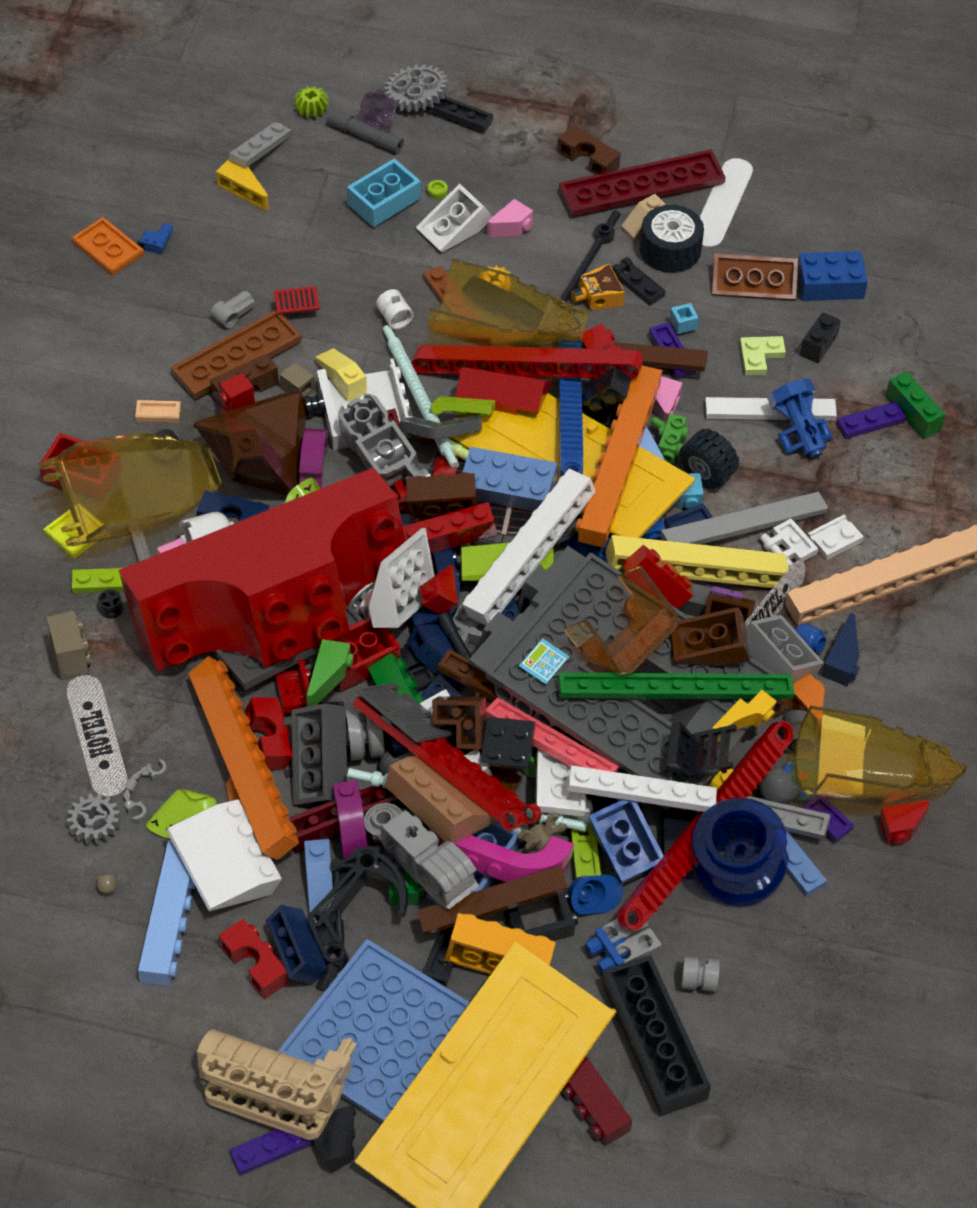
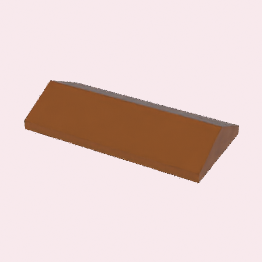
(754, 276)

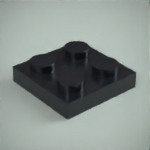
(508, 743)

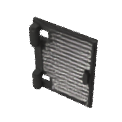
(403, 712)

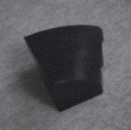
(337, 1138)

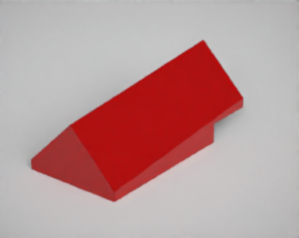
(508, 390)

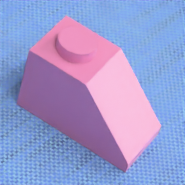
(511, 220)
(667, 398)

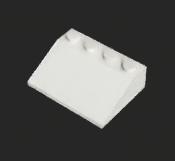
(399, 582)
(224, 856)

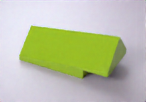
(479, 559)

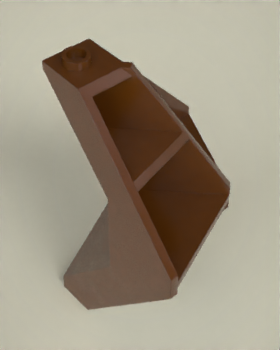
(260, 441)

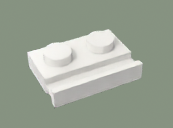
(835, 537)

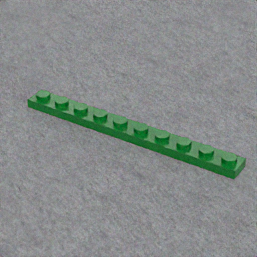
(674, 685)

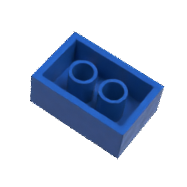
(832, 276)
(625, 840)

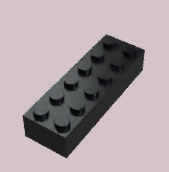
(656, 1035)

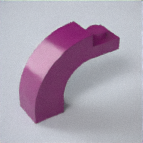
(313, 455)
(350, 817)

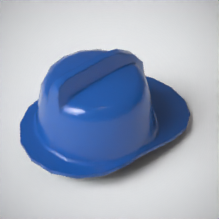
(595, 894)

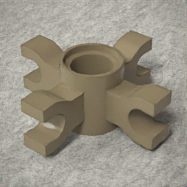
(539, 835)

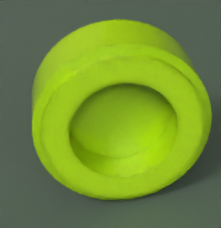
(437, 189)

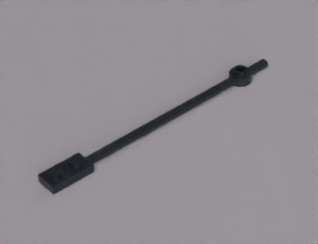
(603, 234)

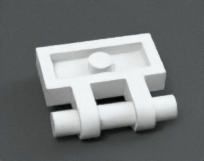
(793, 539)

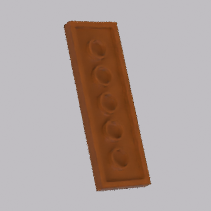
(266, 335)

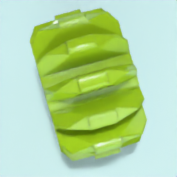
(311, 102)

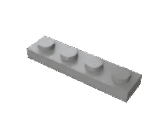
(260, 144)
(800, 820)

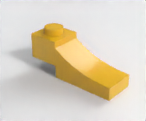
(743, 714)

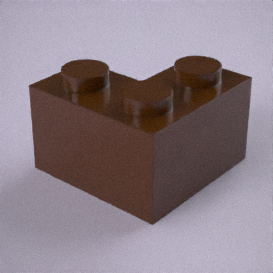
(467, 715)

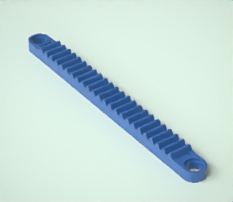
(570, 419)

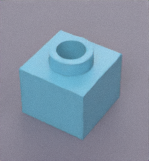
(684, 318)

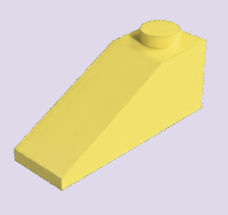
(343, 373)

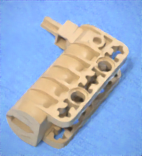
(273, 1082)

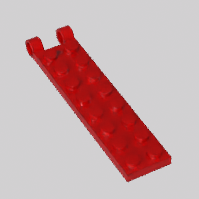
(460, 772)

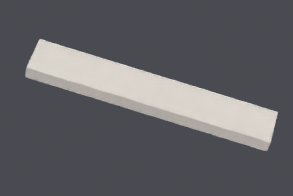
(760, 409)

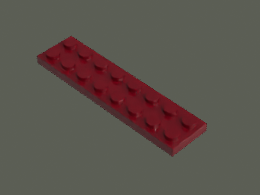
(641, 181)

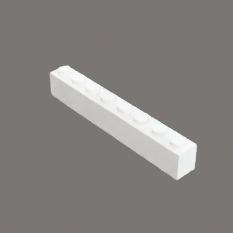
(529, 547)

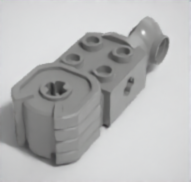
(377, 440)
(440, 869)

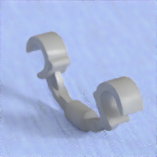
(131, 784)

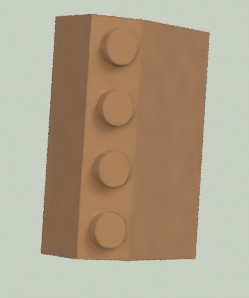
(436, 800)

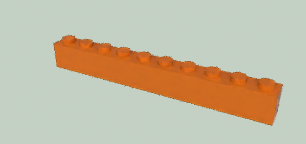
(618, 458)
(244, 758)

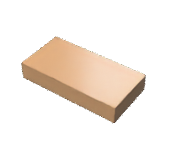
(158, 411)

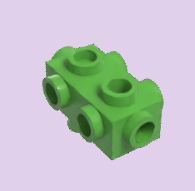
(672, 434)

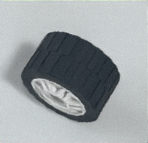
(671, 238)

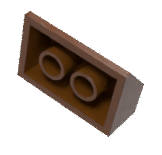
(440, 495)

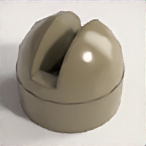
(106, 884)

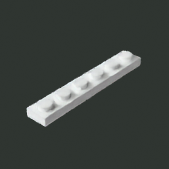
(641, 789)

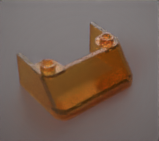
(650, 625)

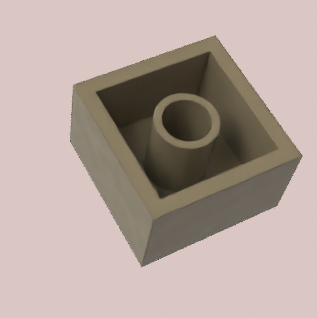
(69, 644)

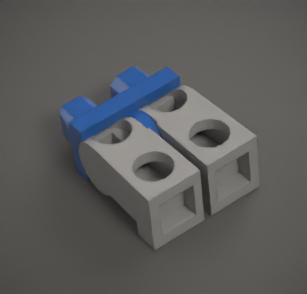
(622, 945)

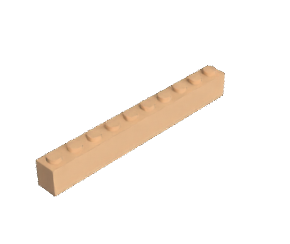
(882, 576)

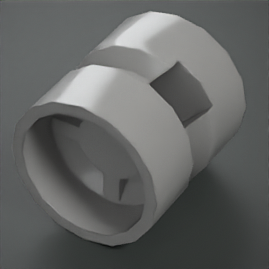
(700, 974)

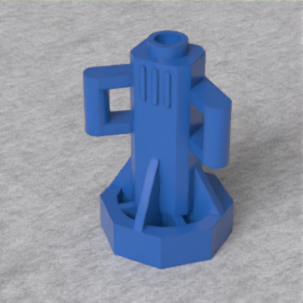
(795, 403)

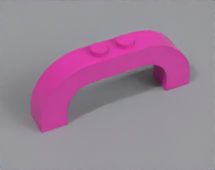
(511, 865)

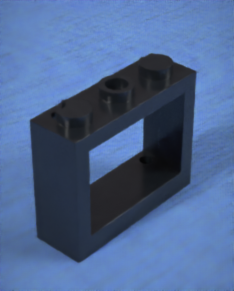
(553, 931)

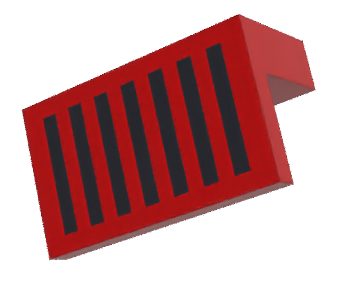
(296, 300)

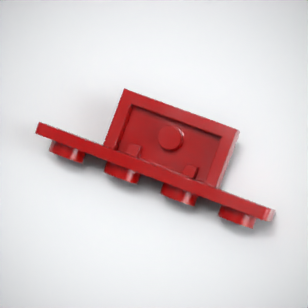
(294, 687)

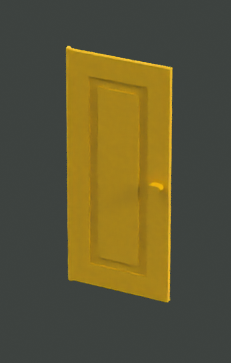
(651, 483)
(486, 1085)

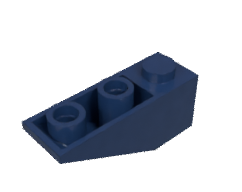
(429, 647)

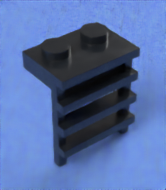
(687, 751)

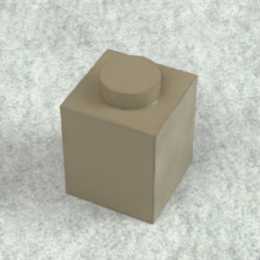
(297, 379)

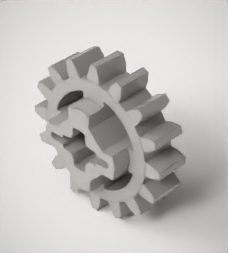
(93, 818)

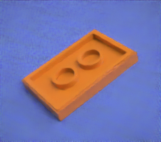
(107, 246)

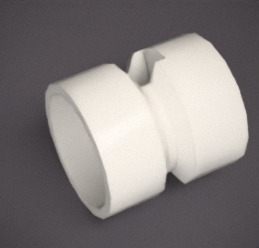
(394, 309)

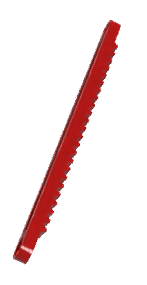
(681, 854)

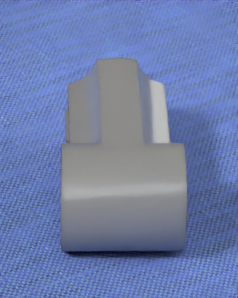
(229, 312)

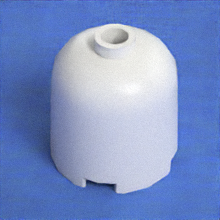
(203, 525)

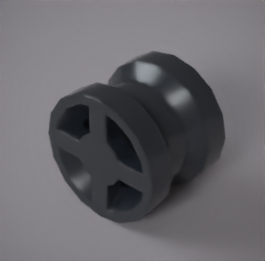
(314, 405)
(114, 599)

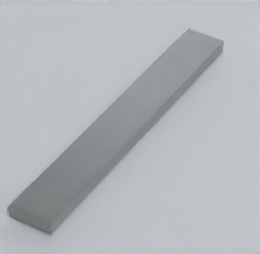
(747, 520)

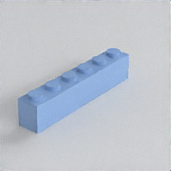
(167, 921)

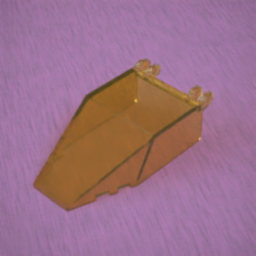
(130, 483)

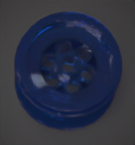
(747, 878)

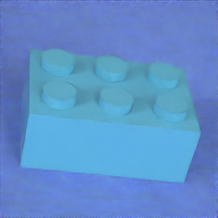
(383, 192)

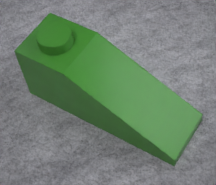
(329, 670)

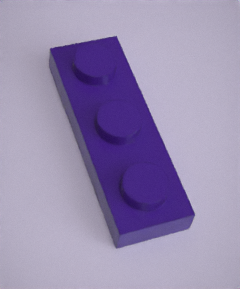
(664, 336)
(871, 420)
(266, 1150)

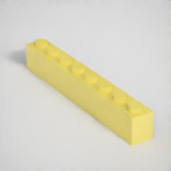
(705, 561)

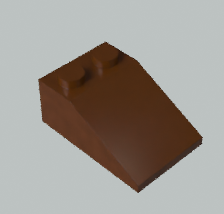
(712, 639)

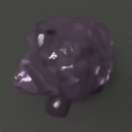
(378, 109)

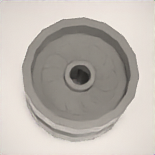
(362, 733)

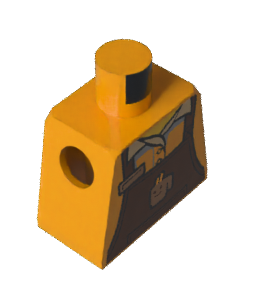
(600, 289)

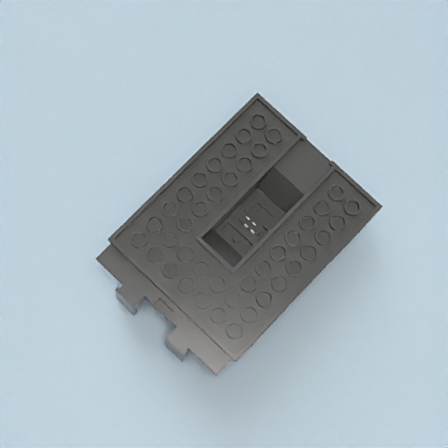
(619, 729)

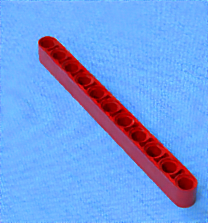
(526, 360)

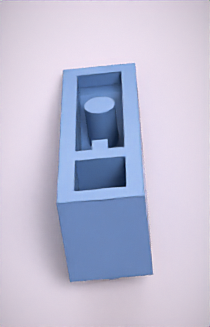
(318, 870)

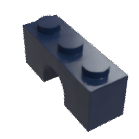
(229, 506)

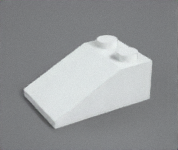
(454, 219)

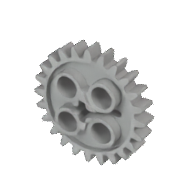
(417, 87)

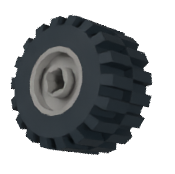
(710, 456)

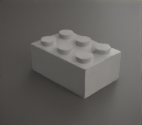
(781, 648)

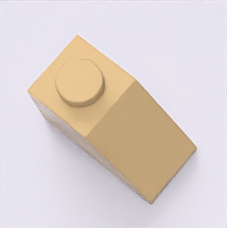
(633, 223)

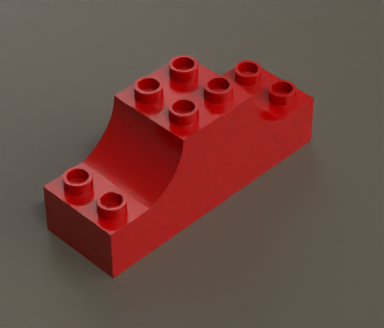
(268, 579)

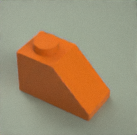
(808, 693)

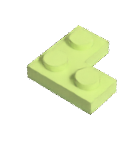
(757, 349)

